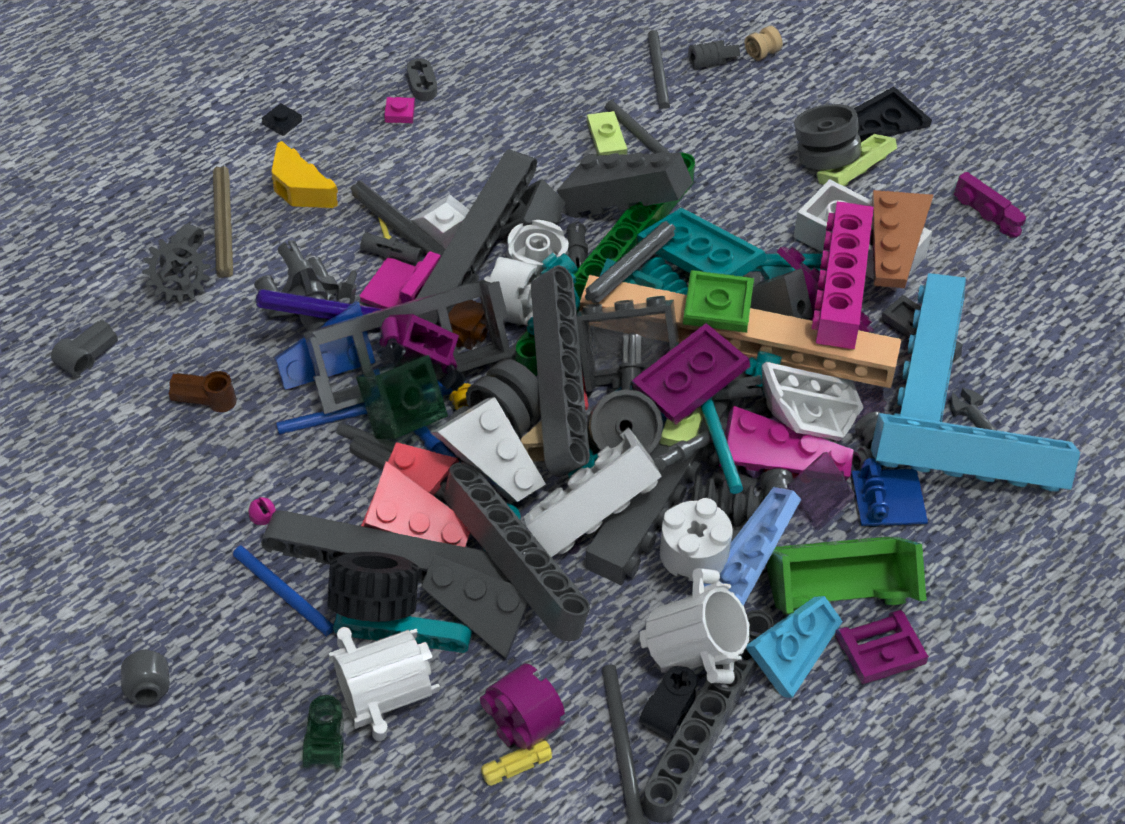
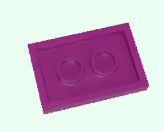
(691, 373)

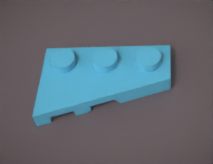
(795, 644)

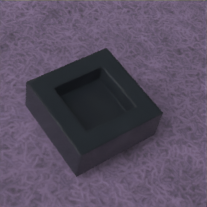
(281, 119)

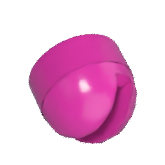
(256, 513)

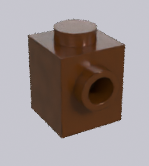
(469, 323)

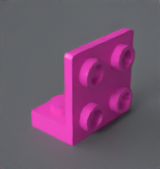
(398, 282)

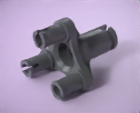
(304, 279)

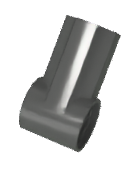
(79, 354)

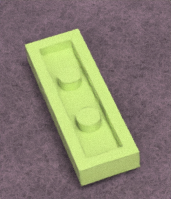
(873, 150)

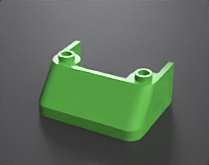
(847, 570)

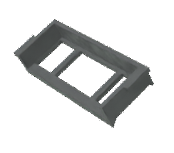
(494, 311)

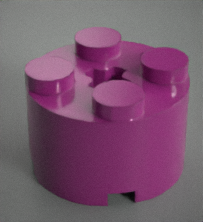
(523, 707)

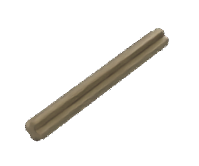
(222, 222)

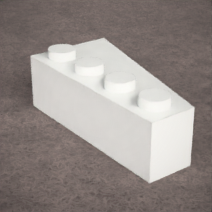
(593, 495)

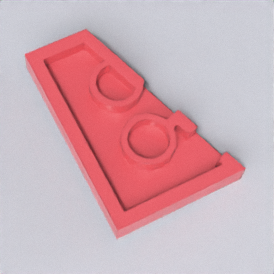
(421, 466)
(412, 511)

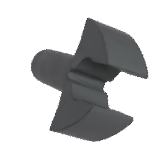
(971, 409)

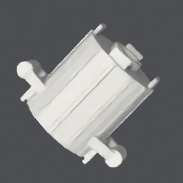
(699, 629)
(381, 676)

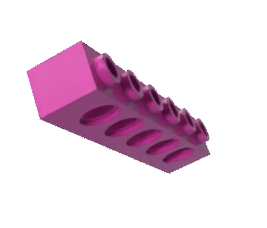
(844, 275)

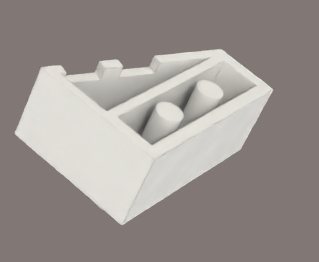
(491, 445)

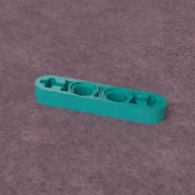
(435, 633)

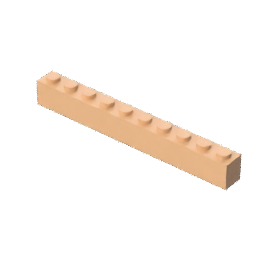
(786, 336)

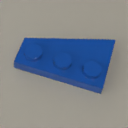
(338, 355)

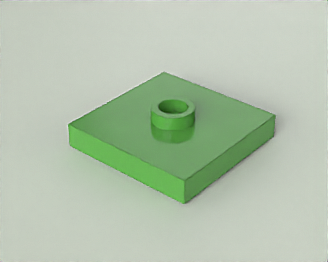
(718, 300)

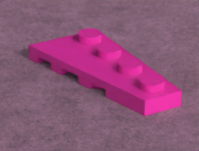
(773, 445)

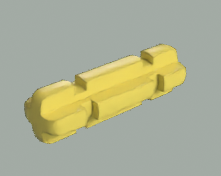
(516, 762)

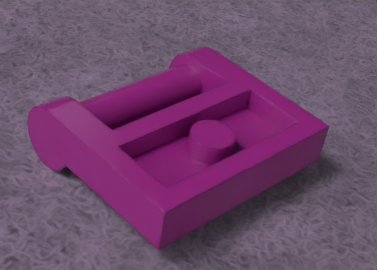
(884, 655)

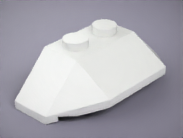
(810, 401)

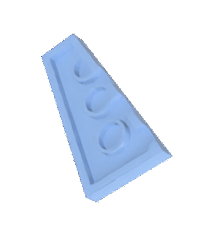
(757, 541)

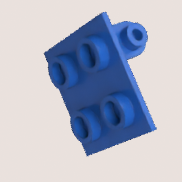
(888, 495)

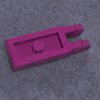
(990, 204)

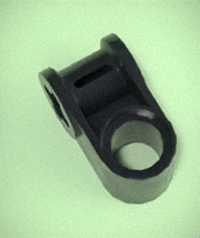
(670, 701)

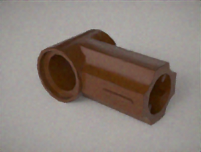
(211, 390)

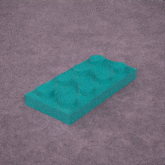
(705, 246)

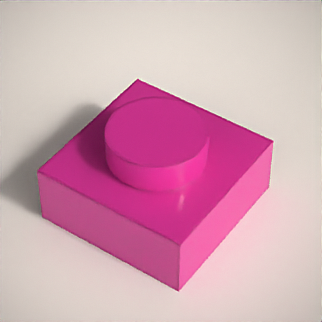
(399, 110)

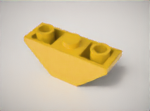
(301, 182)

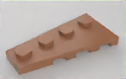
(896, 234)

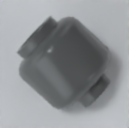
(145, 677)

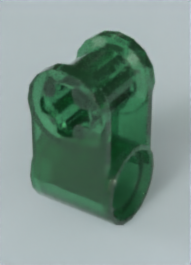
(324, 739)

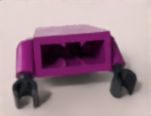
(413, 336)

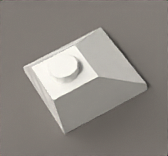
(442, 219)

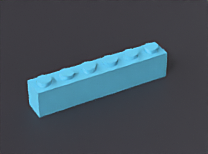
(932, 347)
(974, 452)

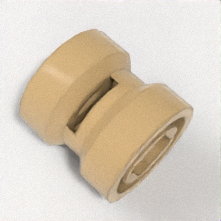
(764, 42)

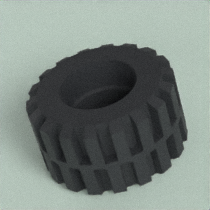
(372, 586)

